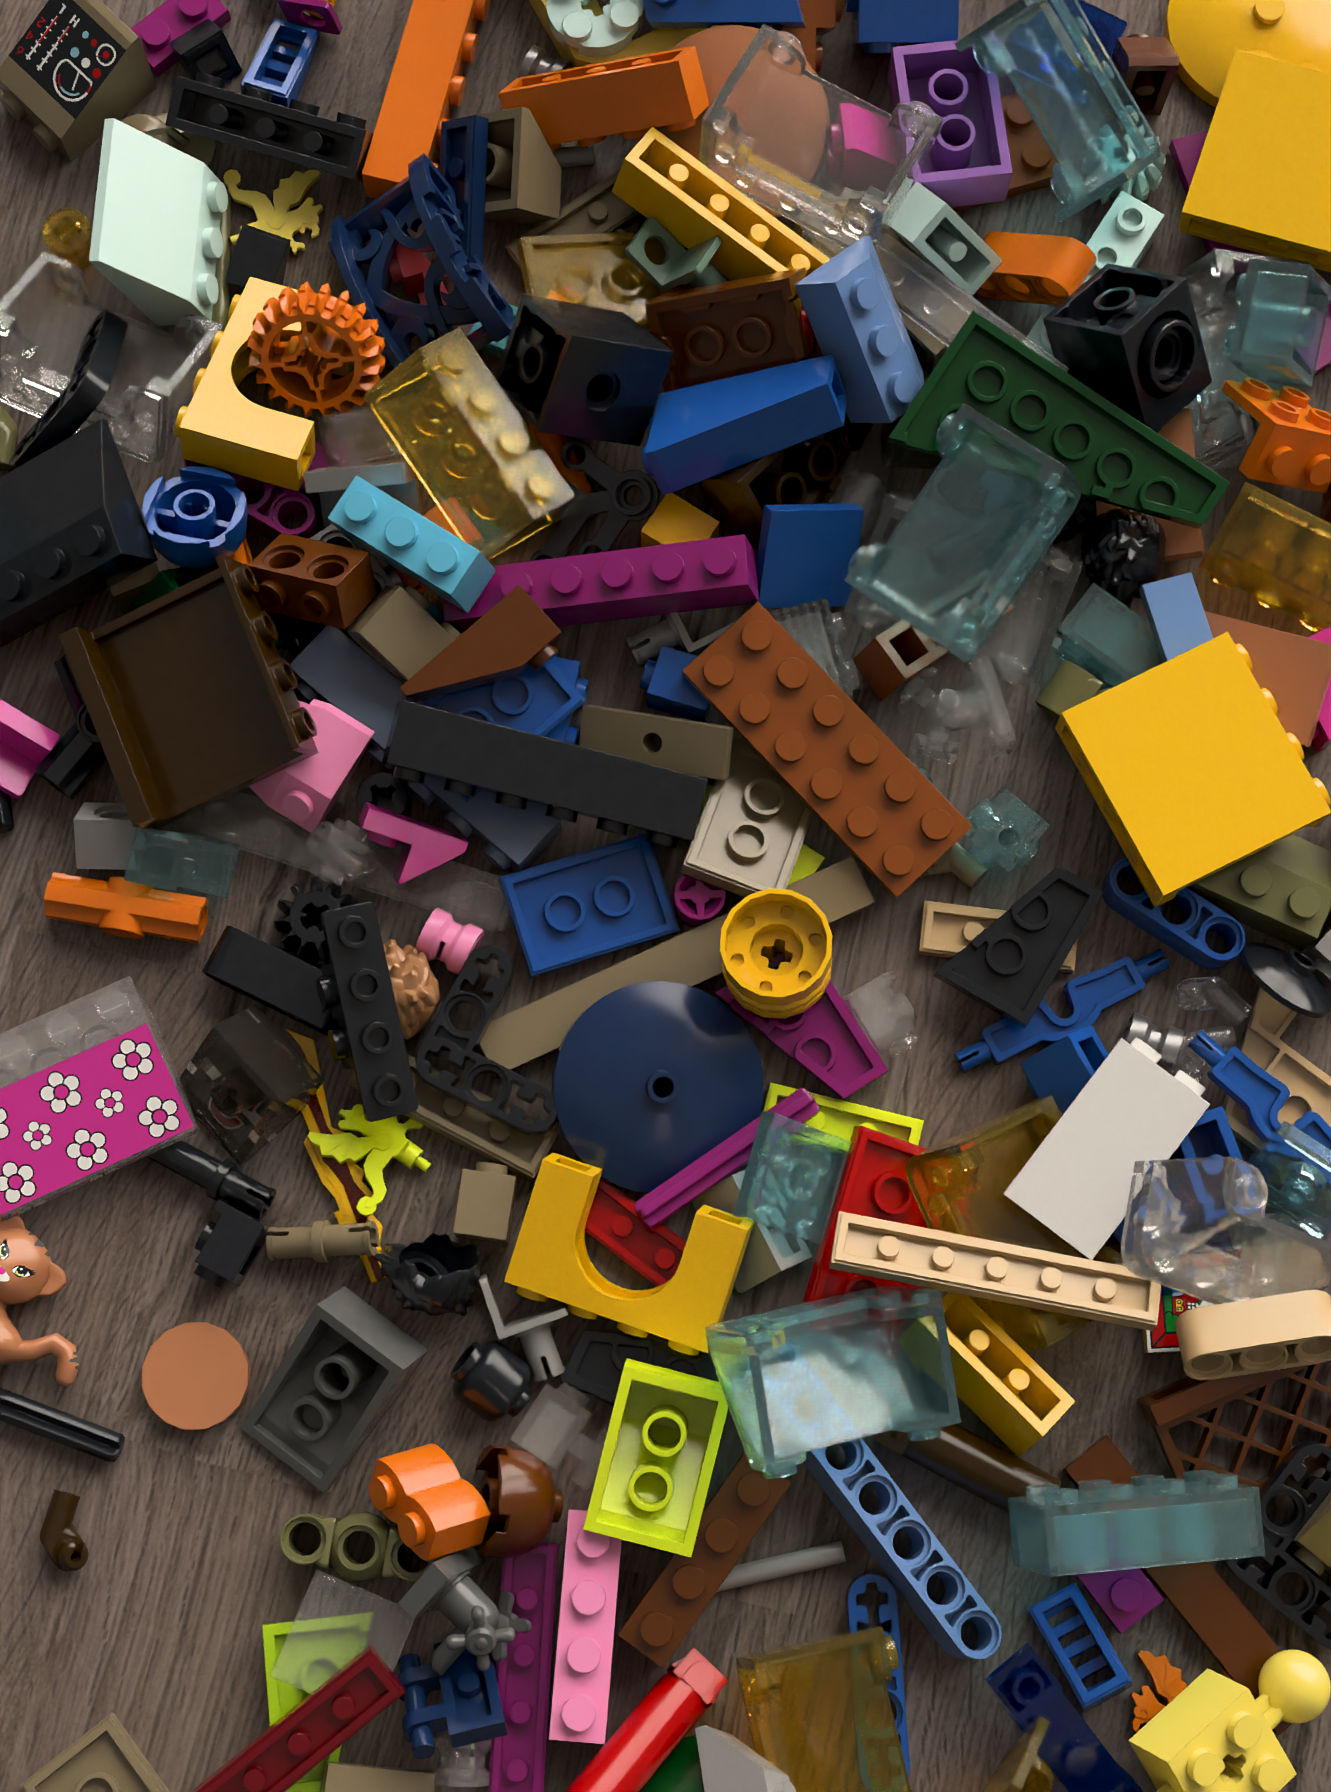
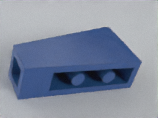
(741, 419)

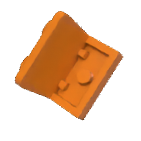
(1292, 439)

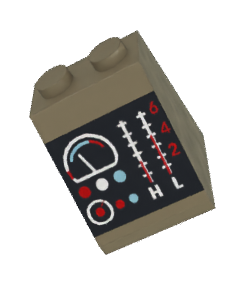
(74, 73)

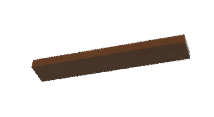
(1193, 1588)

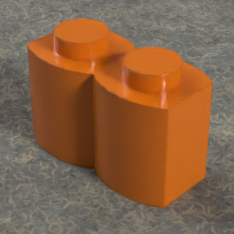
(429, 1501)

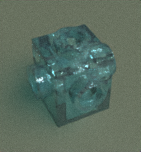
(1022, 833)

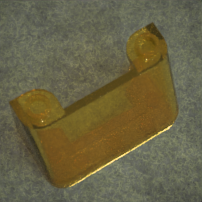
(962, 1193)
(827, 1712)

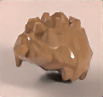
(413, 987)

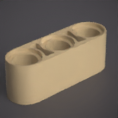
(1255, 1335)

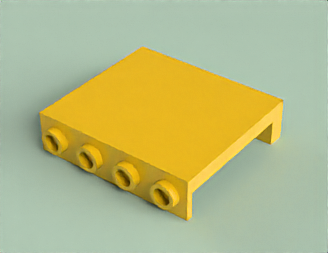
(1267, 162)
(1192, 767)

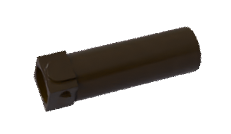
(970, 1463)

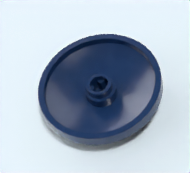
(609, 1072)

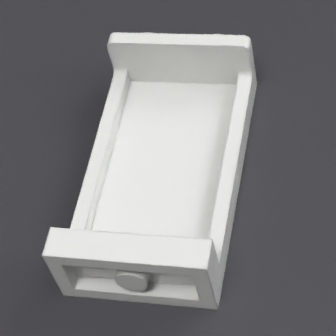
(1086, 1162)

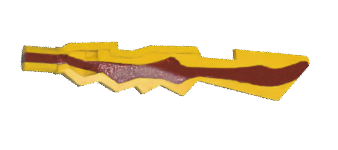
(342, 1180)

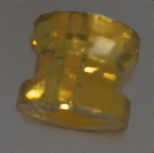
(76, 247)

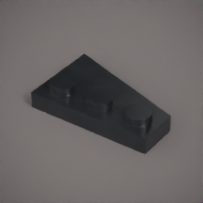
(601, 1356)

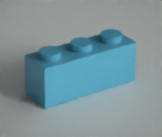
(412, 544)

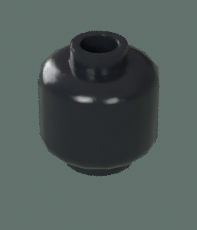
(491, 1380)

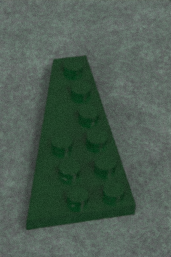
(1031, 397)

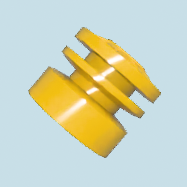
(771, 924)

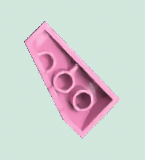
(314, 785)

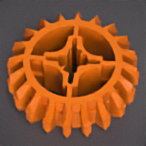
(333, 332)

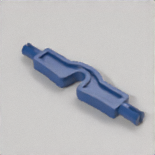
(1086, 998)
(1254, 1090)

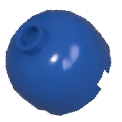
(195, 517)

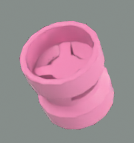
(448, 940)

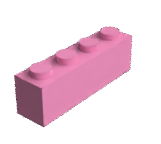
(585, 1634)

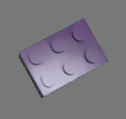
(971, 151)

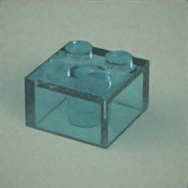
(1278, 322)

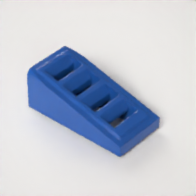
(293, 74)
(1105, 1689)

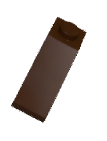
(490, 650)

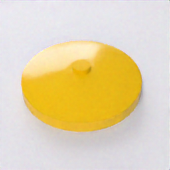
(1210, 31)

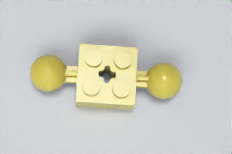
(1223, 1737)

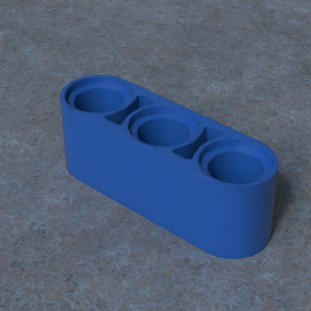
(1184, 938)

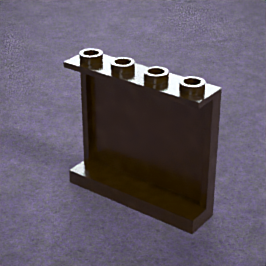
(191, 696)

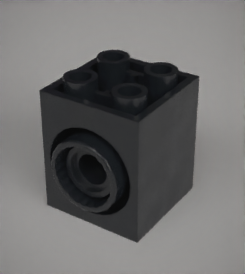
(1133, 341)
(582, 370)

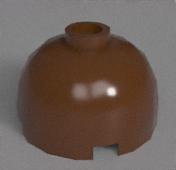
(520, 1501)

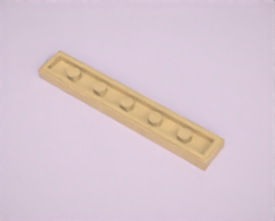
(994, 1271)

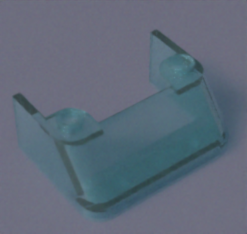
(1070, 95)

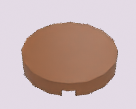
(196, 1376)

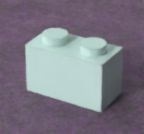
(944, 239)

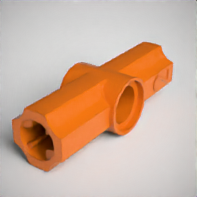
(126, 908)

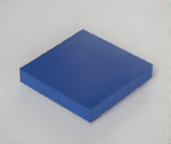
(807, 553)

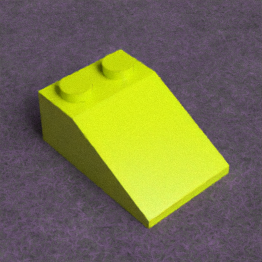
(657, 1458)

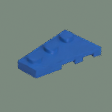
(723, 12)

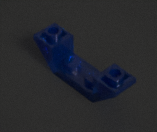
(1069, 1745)

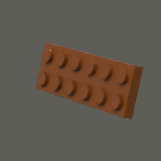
(826, 750)

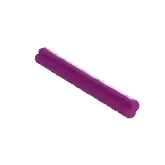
(716, 1164)

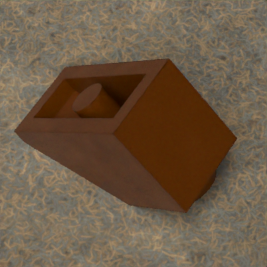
(1147, 69)

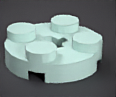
(593, 34)

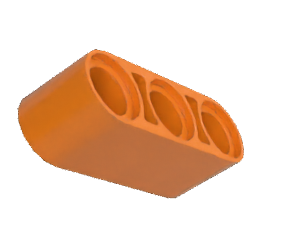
(1036, 267)

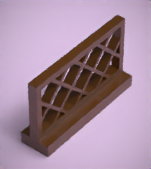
(1193, 1397)

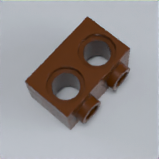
(313, 580)

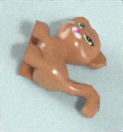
(24, 1274)

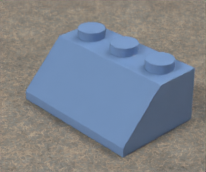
(864, 331)

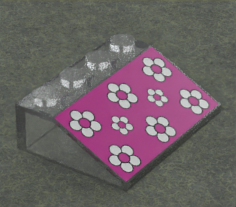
(84, 1096)

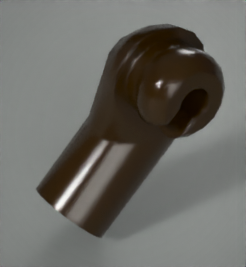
(60, 1536)

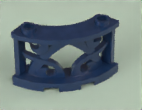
(417, 200)

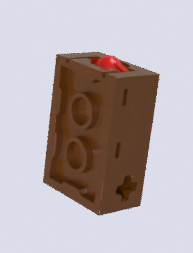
(732, 328)

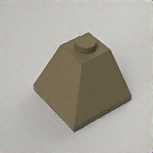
(520, 170)

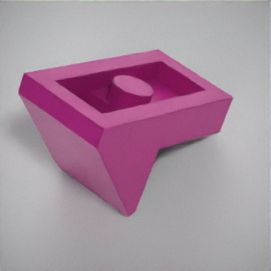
(424, 843)

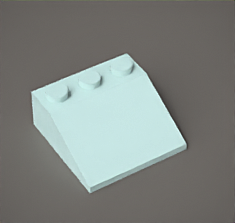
(157, 225)

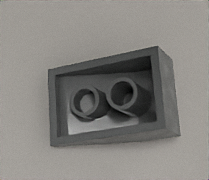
(333, 1387)

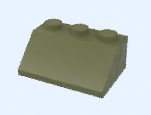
(1276, 890)

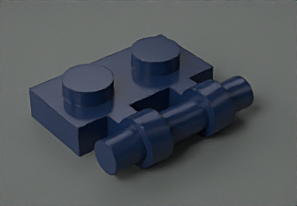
(469, 1706)

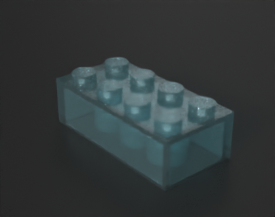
(1135, 1523)

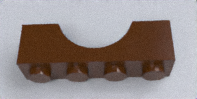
(689, 1583)

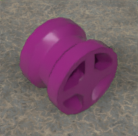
(699, 894)

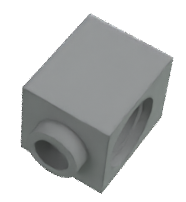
(103, 836)

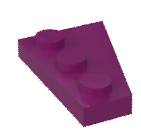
(820, 1040)

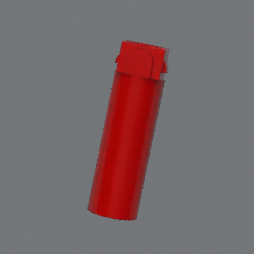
(653, 1728)

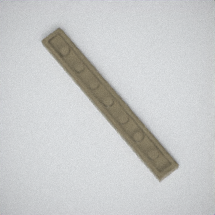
(685, 959)

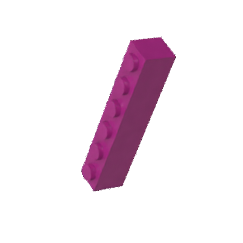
(626, 582)

